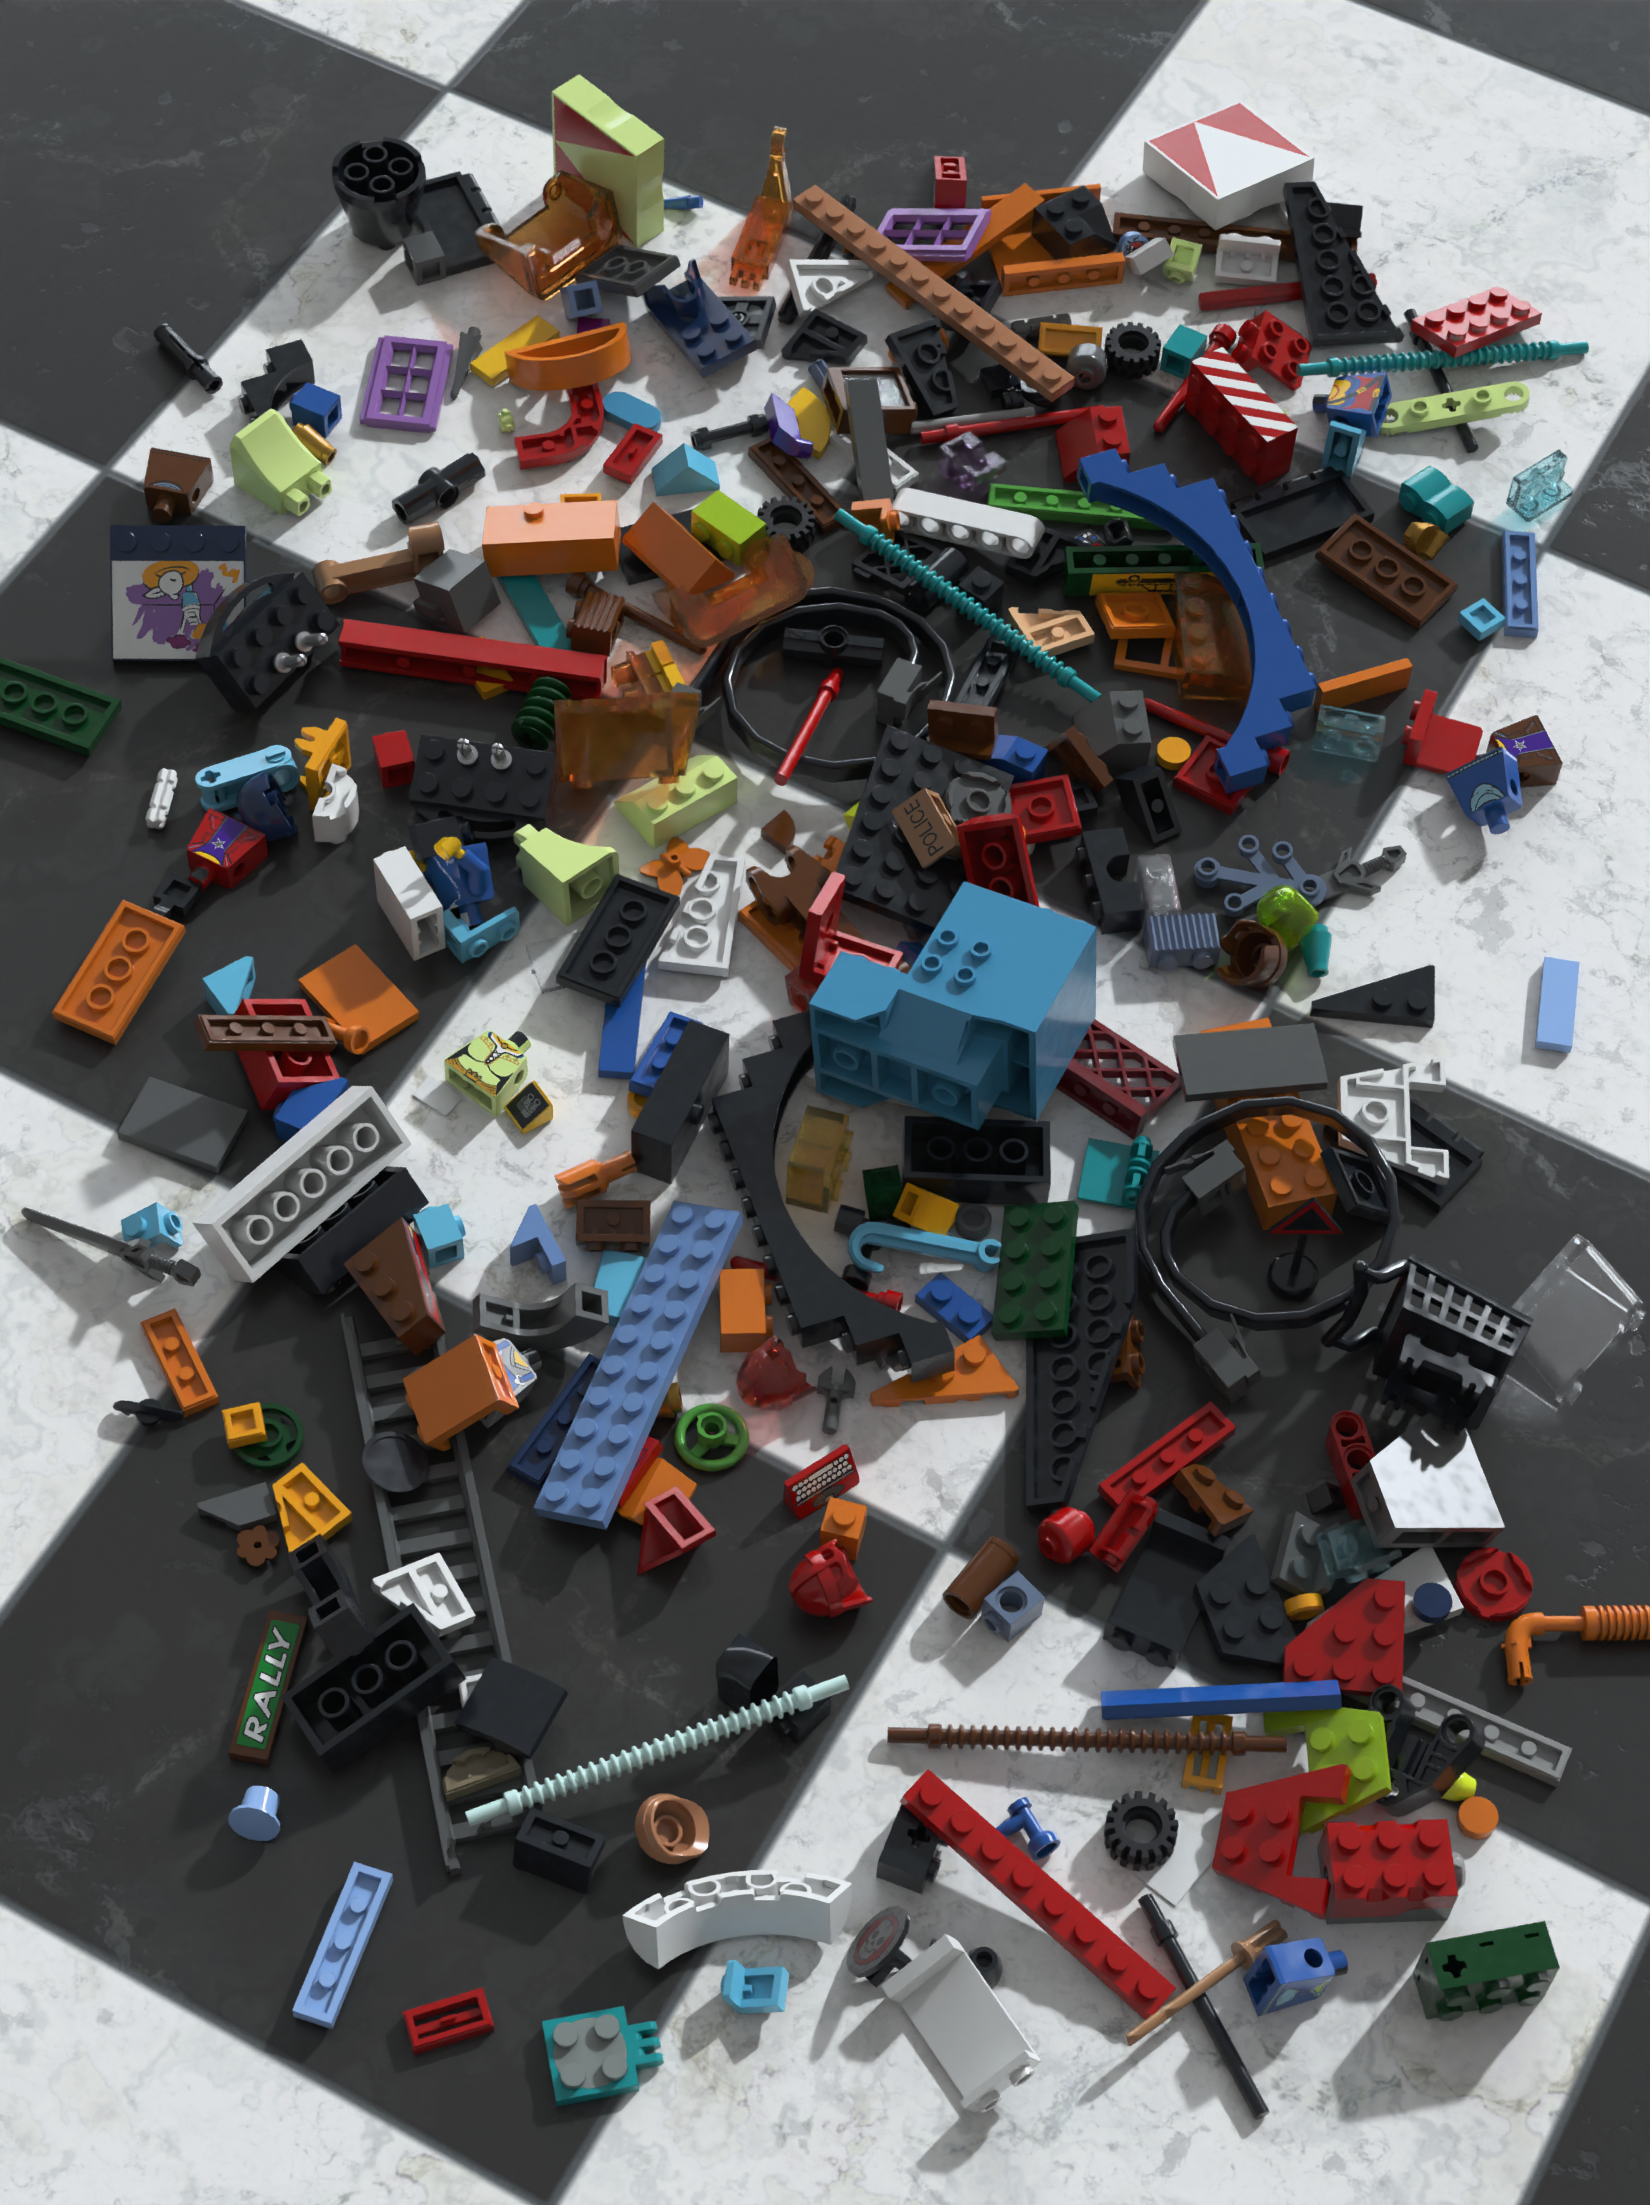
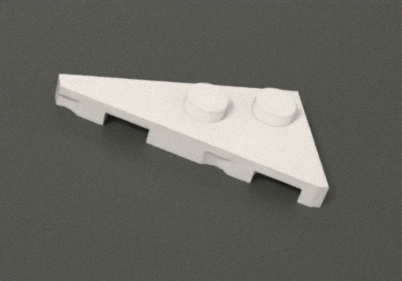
(823, 281)

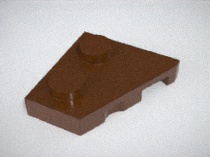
(1079, 760)
(1204, 1491)

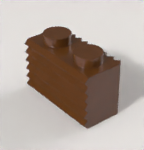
(596, 623)

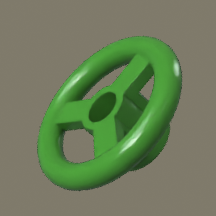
(712, 1419)

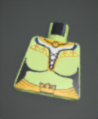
(489, 1069)

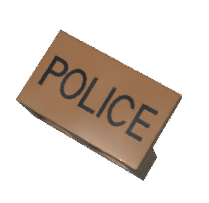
(928, 827)

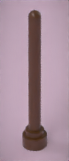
(581, 582)

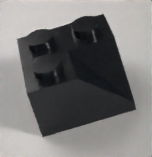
(1073, 226)

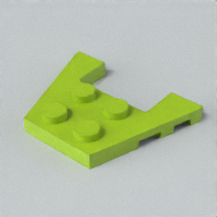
(1334, 1739)

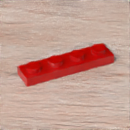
(1172, 1452)

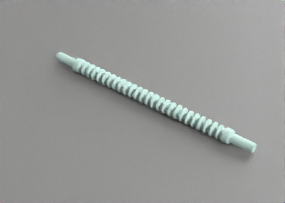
(514, 1801)

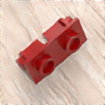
(1124, 1529)

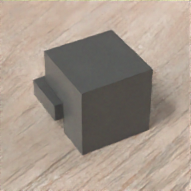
(456, 589)

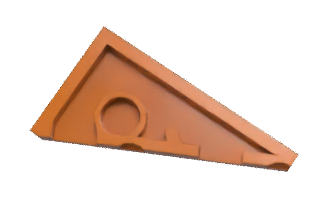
(975, 1375)

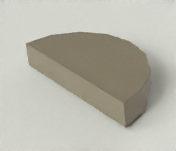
(478, 1770)

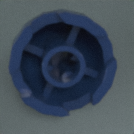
(263, 808)

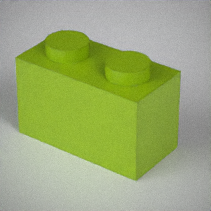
(726, 526)

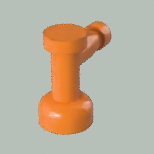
(354, 1038)

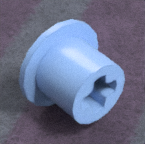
(257, 1814)

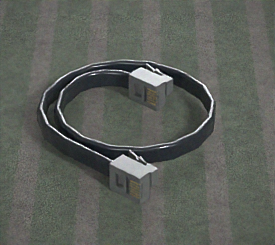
(827, 606)

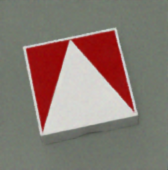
(1226, 164)

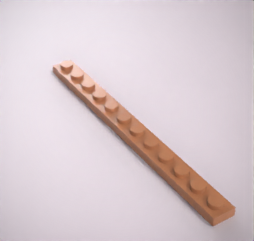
(934, 293)

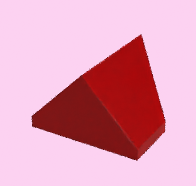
(670, 1529)

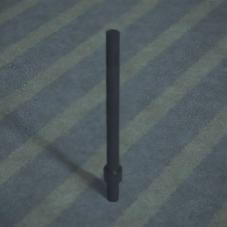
(1442, 384)
(1165, 1935)

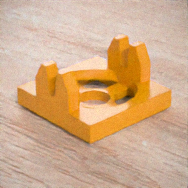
(322, 755)

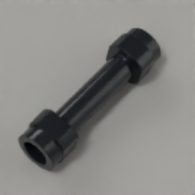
(703, 438)

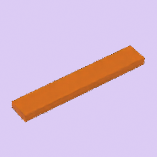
(1005, 218)

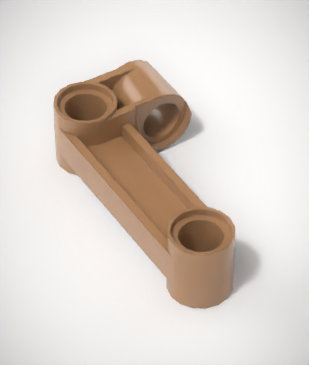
(338, 580)

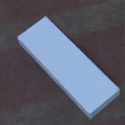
(1557, 1005)

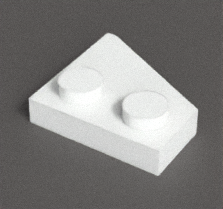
(431, 1589)

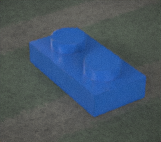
(954, 1307)

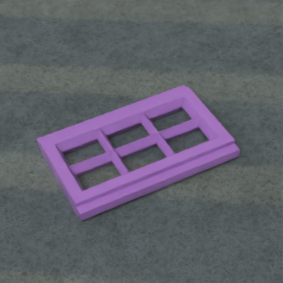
(937, 252)
(378, 378)

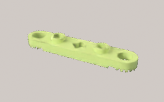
(1470, 406)

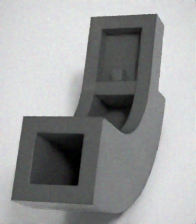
(545, 1325)

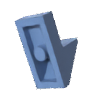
(537, 1242)

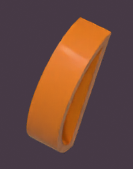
(571, 359)

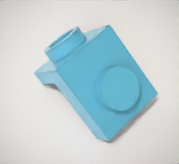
(155, 1225)
(754, 1988)

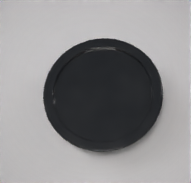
(395, 1461)

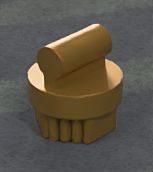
(1424, 539)

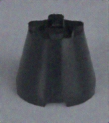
(379, 189)

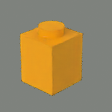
(926, 1210)

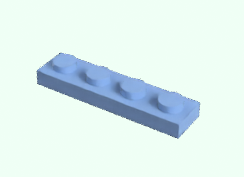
(342, 1945)

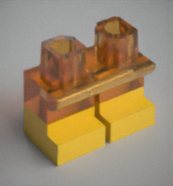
(647, 672)

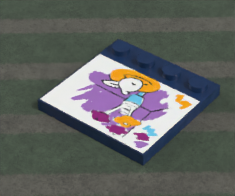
(170, 585)

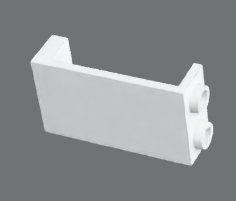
(963, 2023)

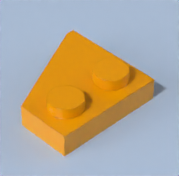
(307, 1507)

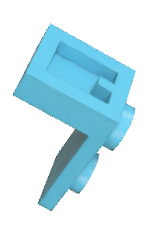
(474, 943)

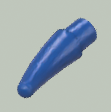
(684, 202)

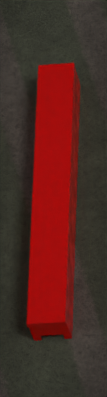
(443, 655)

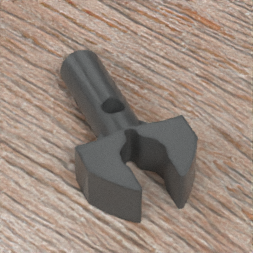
(834, 1397)

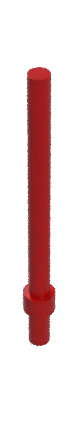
(1007, 425)
(826, 693)

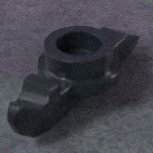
(148, 1411)

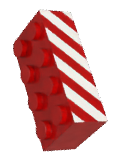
(1240, 416)

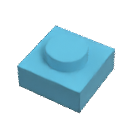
(1481, 619)

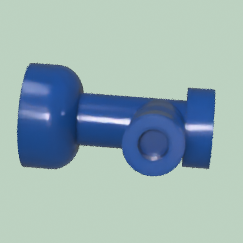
(1041, 1842)

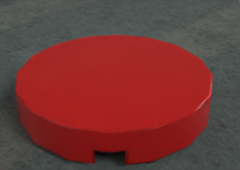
(1493, 1584)

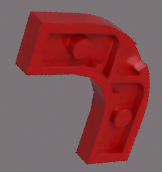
(569, 440)

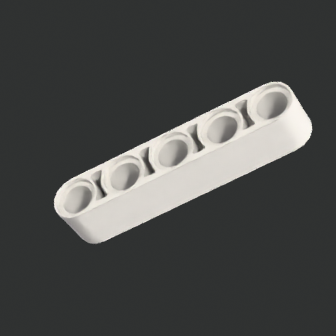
(968, 523)

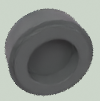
(973, 1221)

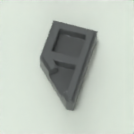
(241, 1508)

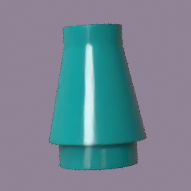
(1316, 950)

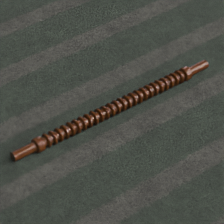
(1237, 1742)

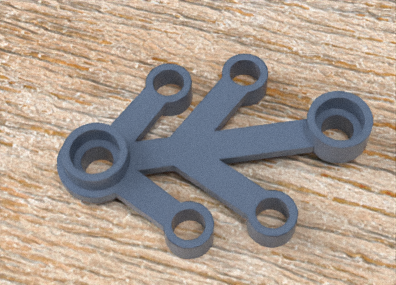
(1261, 881)

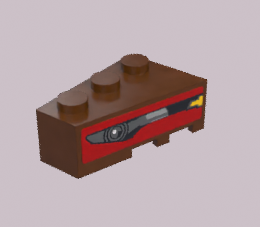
(399, 1286)

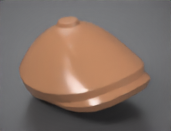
(672, 1829)

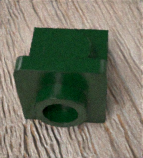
(882, 1191)

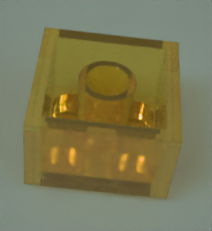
(819, 1159)

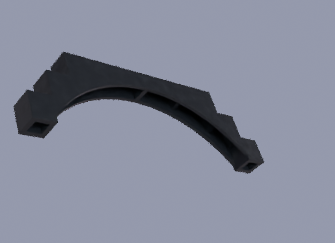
(816, 1297)

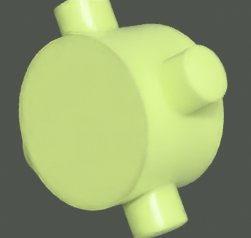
(506, 421)

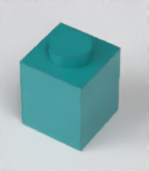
(1181, 349)

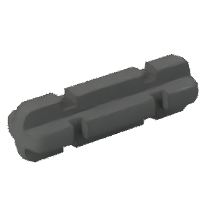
(1032, 327)

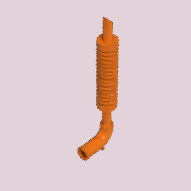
(1592, 1623)

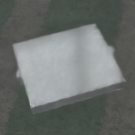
(548, 958)

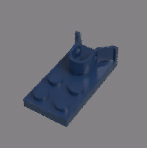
(699, 323)

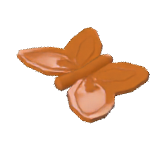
(673, 864)

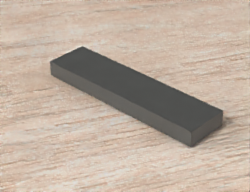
(868, 439)

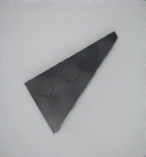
(1397, 1000)

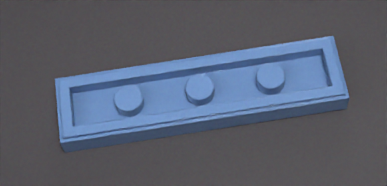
(1519, 584)

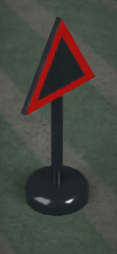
(1293, 1273)

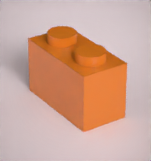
(743, 1309)

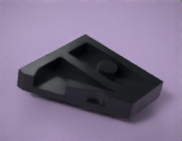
(824, 339)

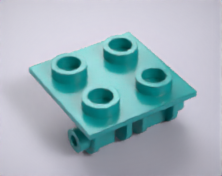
(1115, 1171)

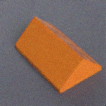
(675, 552)

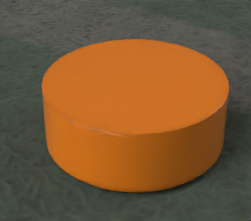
(1477, 1817)

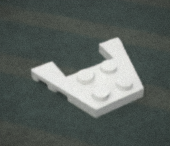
(1381, 1107)

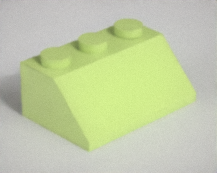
(671, 809)

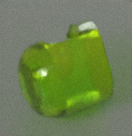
(1287, 913)

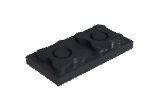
(618, 940)

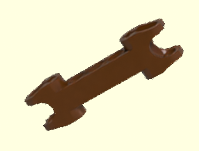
(794, 894)

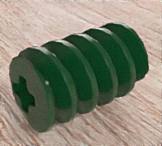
(536, 719)

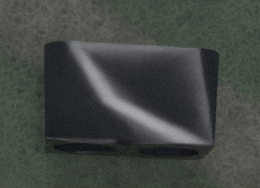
(746, 1674)

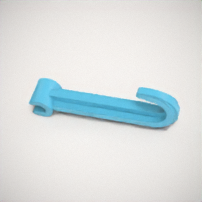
(920, 1243)

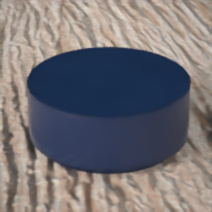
(1431, 1603)

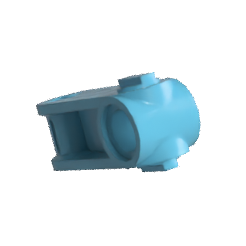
(232, 774)

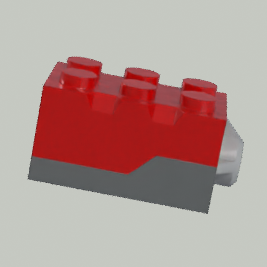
(1390, 1871)

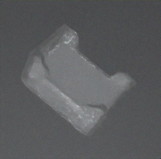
(1575, 1315)

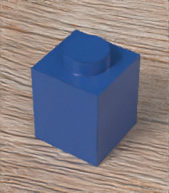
(317, 408)

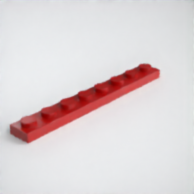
(1037, 1895)

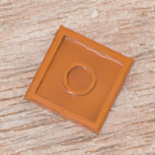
(1135, 615)

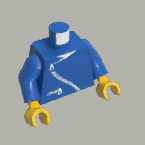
(459, 877)

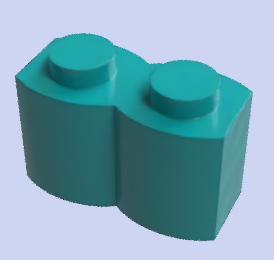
(1436, 499)

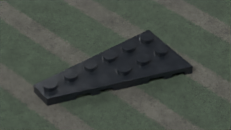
(1332, 280)

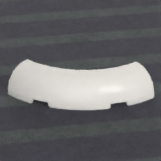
(736, 1907)

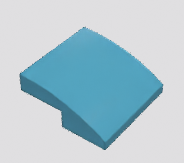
(618, 1276)

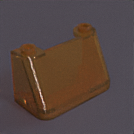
(559, 239)
(771, 586)
(625, 738)

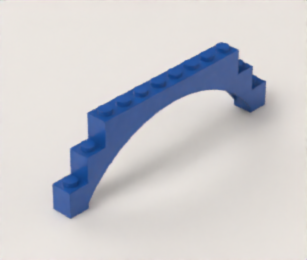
(1203, 523)

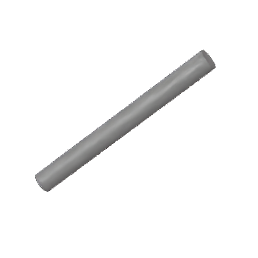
(934, 424)

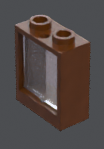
(895, 399)

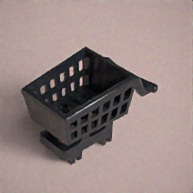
(1424, 1353)

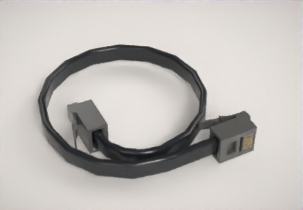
(1213, 1180)

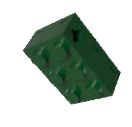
(1485, 1971)

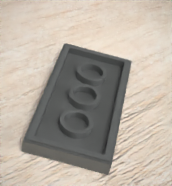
(1250, 1062)

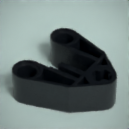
(1420, 1769)

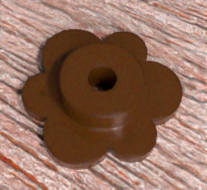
(258, 1537)

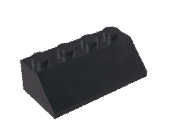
(319, 1258)

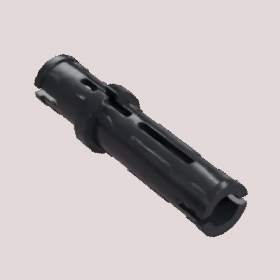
(194, 365)

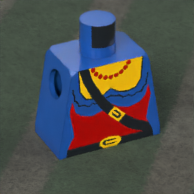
(1357, 401)

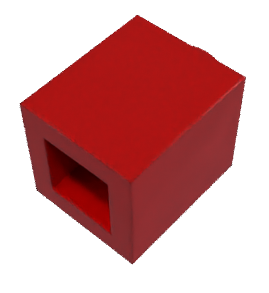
(393, 758)

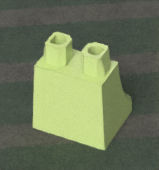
(276, 465)
(564, 873)

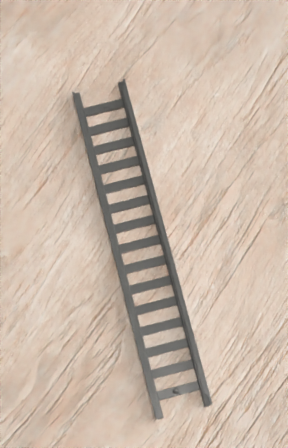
(478, 1570)

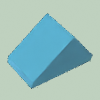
(685, 472)
(230, 986)

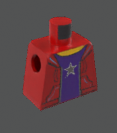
(224, 850)

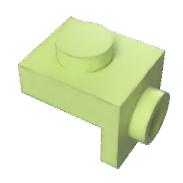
(1184, 262)

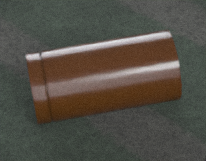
(980, 1577)

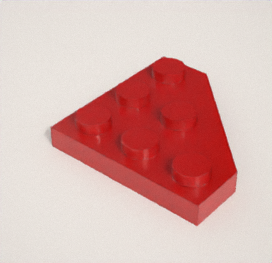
(1354, 1641)

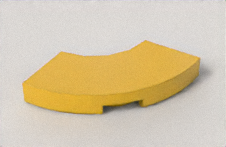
(812, 420)

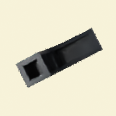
(285, 372)

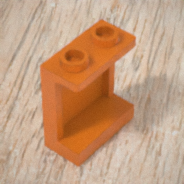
(458, 1390)

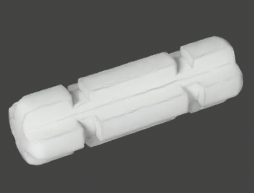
(161, 798)

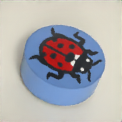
(1131, 241)

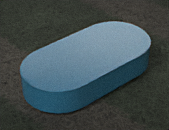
(627, 410)

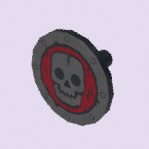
(877, 1946)

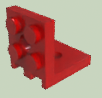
(824, 943)

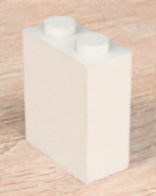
(409, 903)

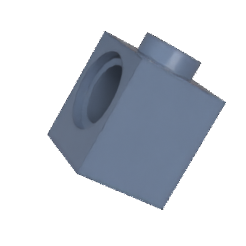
(1015, 1592)

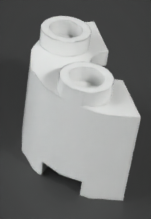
(338, 812)

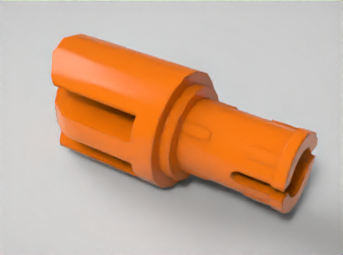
(592, 1178)

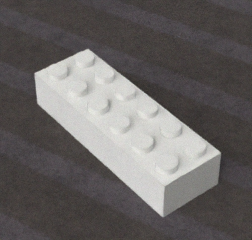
(302, 1183)

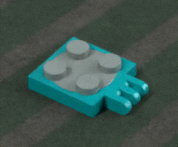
(598, 2054)

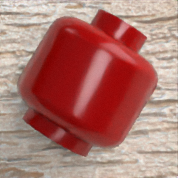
(1067, 1534)

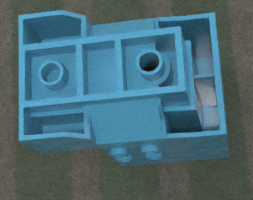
(974, 1021)

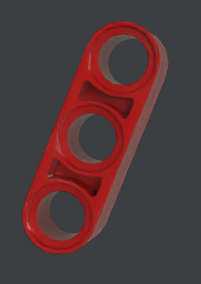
(1348, 1451)

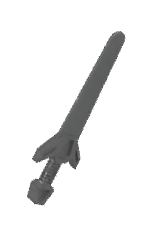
(1350, 876)
(134, 1252)

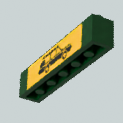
(1131, 568)

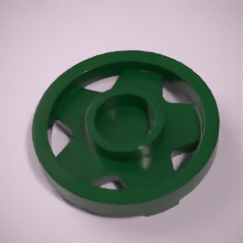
(278, 1438)

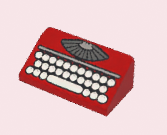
(820, 1481)

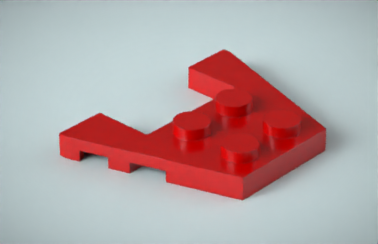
(1262, 1835)

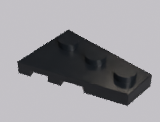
(924, 366)

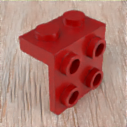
(1273, 348)
(1438, 741)

